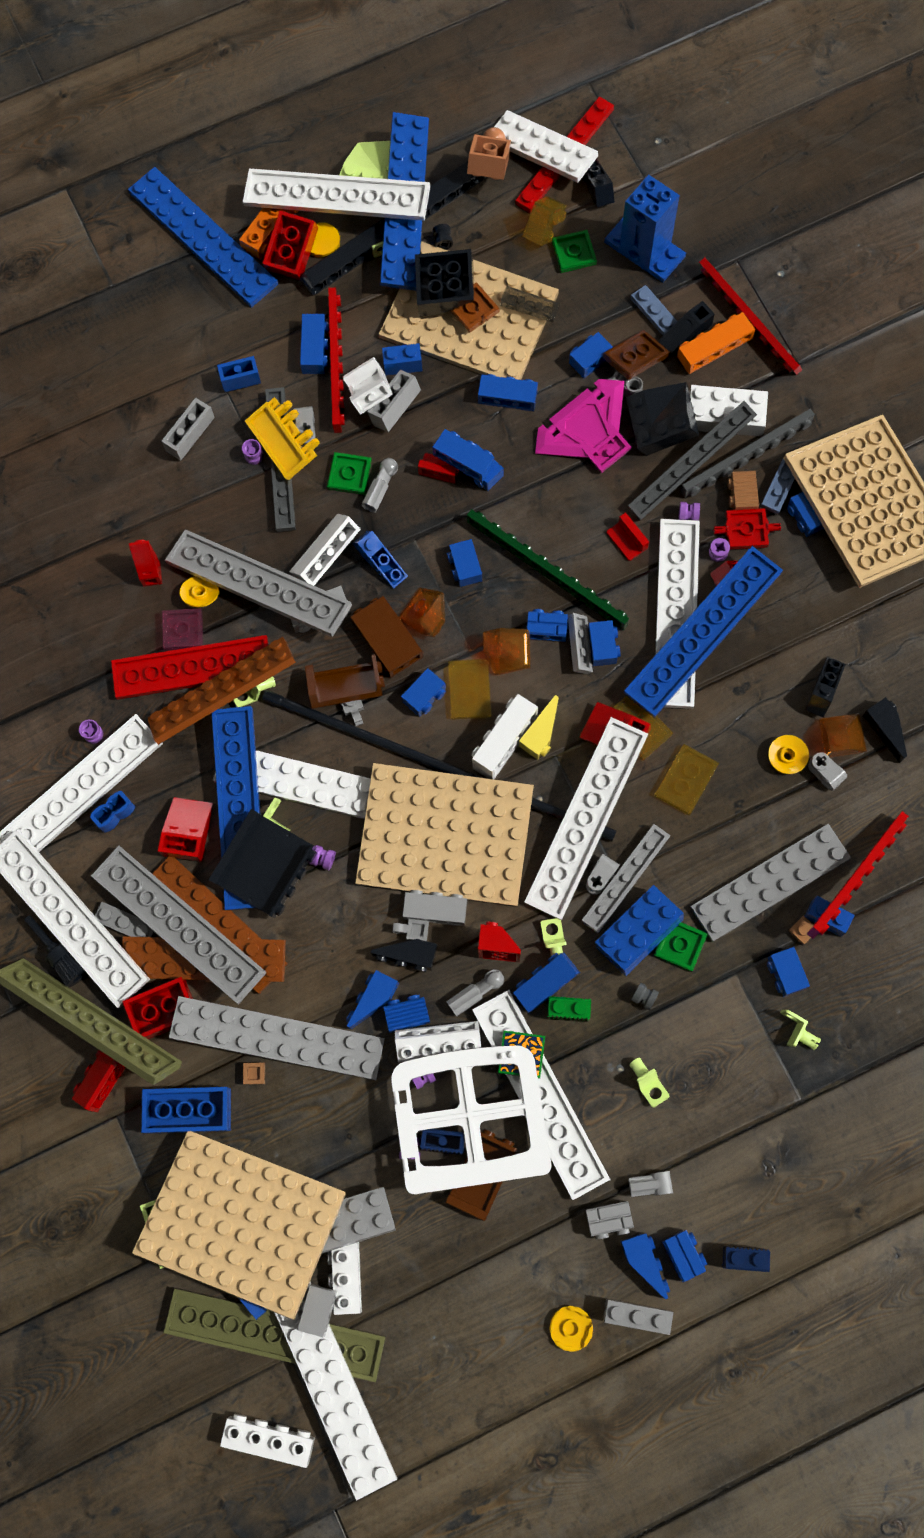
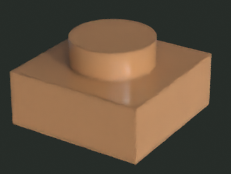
(800, 929)
(253, 1073)

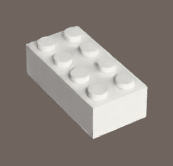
(715, 403)
(504, 737)

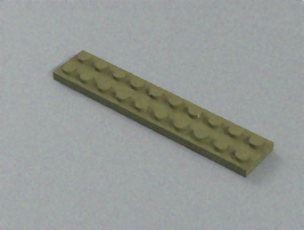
(89, 1021)
(234, 1327)

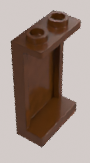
(387, 636)
(344, 683)
(479, 1198)

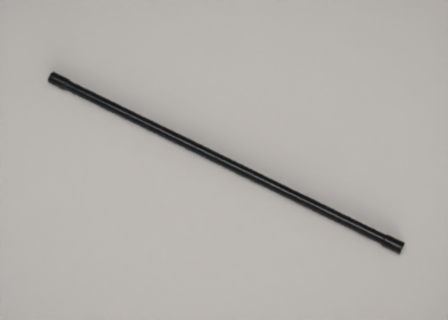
(280, 701)

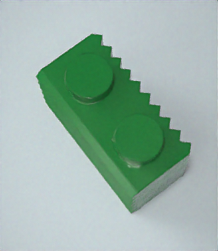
(569, 1008)

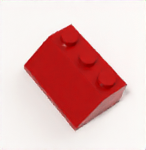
(497, 944)
(98, 1082)

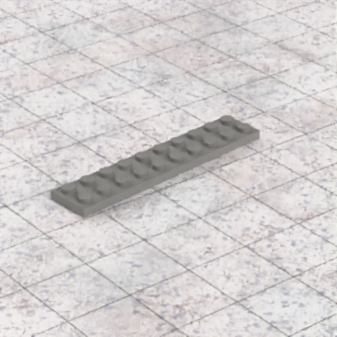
(259, 583)
(179, 925)
(276, 1038)

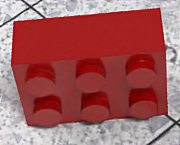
(290, 245)
(154, 1010)

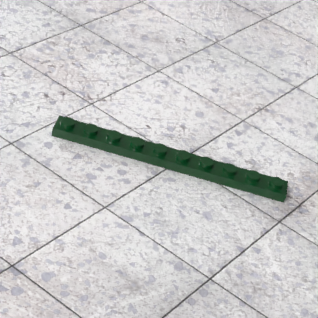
(553, 573)

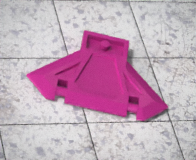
(588, 427)

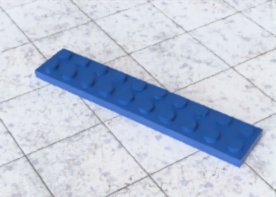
(403, 236)
(203, 237)
(703, 631)
(234, 778)

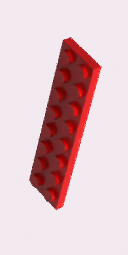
(179, 667)

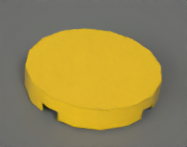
(326, 241)
(571, 1328)

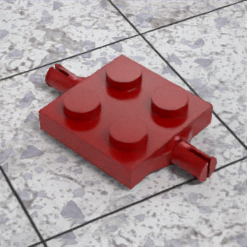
(747, 528)

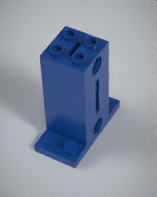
(648, 229)

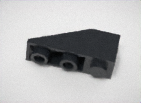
(599, 185)
(688, 327)
(825, 687)
(412, 952)

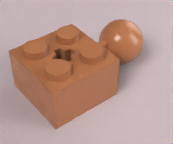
(489, 154)

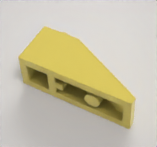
(538, 736)

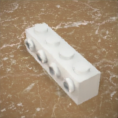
(325, 549)
(436, 1040)
(346, 1279)
(268, 1441)

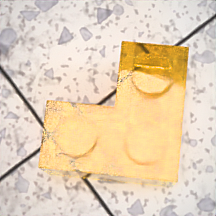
(543, 218)

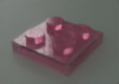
(182, 628)

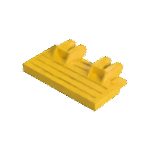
(278, 437)

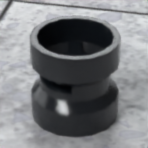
(442, 235)

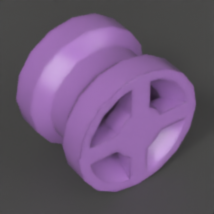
(721, 553)

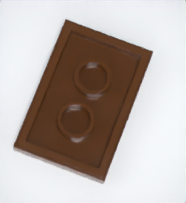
(636, 354)

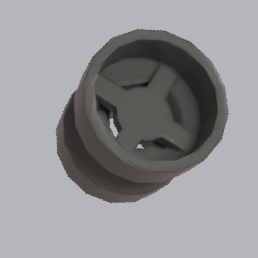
(645, 996)

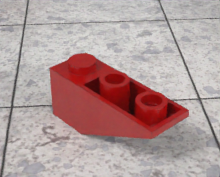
(146, 563)

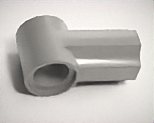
(654, 1184)

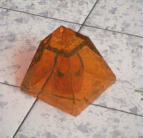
(425, 612)
(507, 649)
(842, 735)

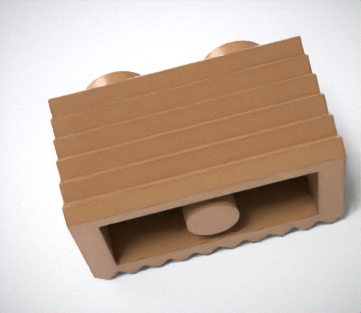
(744, 490)

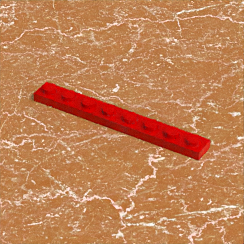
(581, 133)
(766, 336)
(336, 351)
(854, 881)

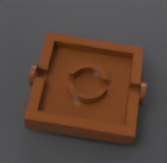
(476, 312)

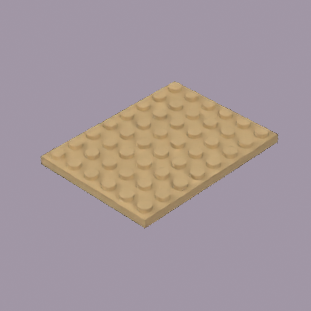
(496, 347)
(865, 498)
(445, 834)
(240, 1224)

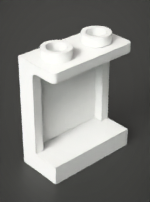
(367, 385)

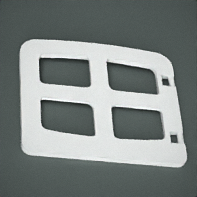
(470, 1116)

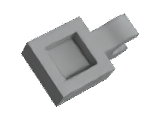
(353, 708)
(415, 929)

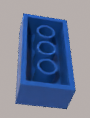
(639, 930)
(186, 1110)

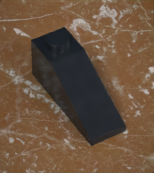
(886, 723)

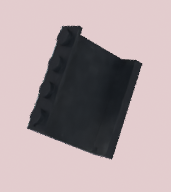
(263, 864)

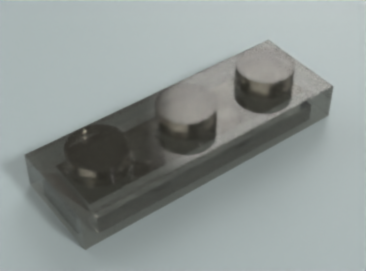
(529, 304)

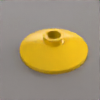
(198, 592)
(788, 745)

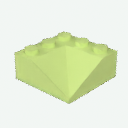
(368, 160)

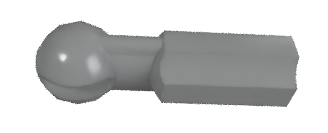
(379, 486)
(473, 993)

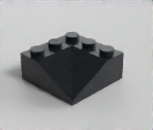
(444, 281)
(662, 417)

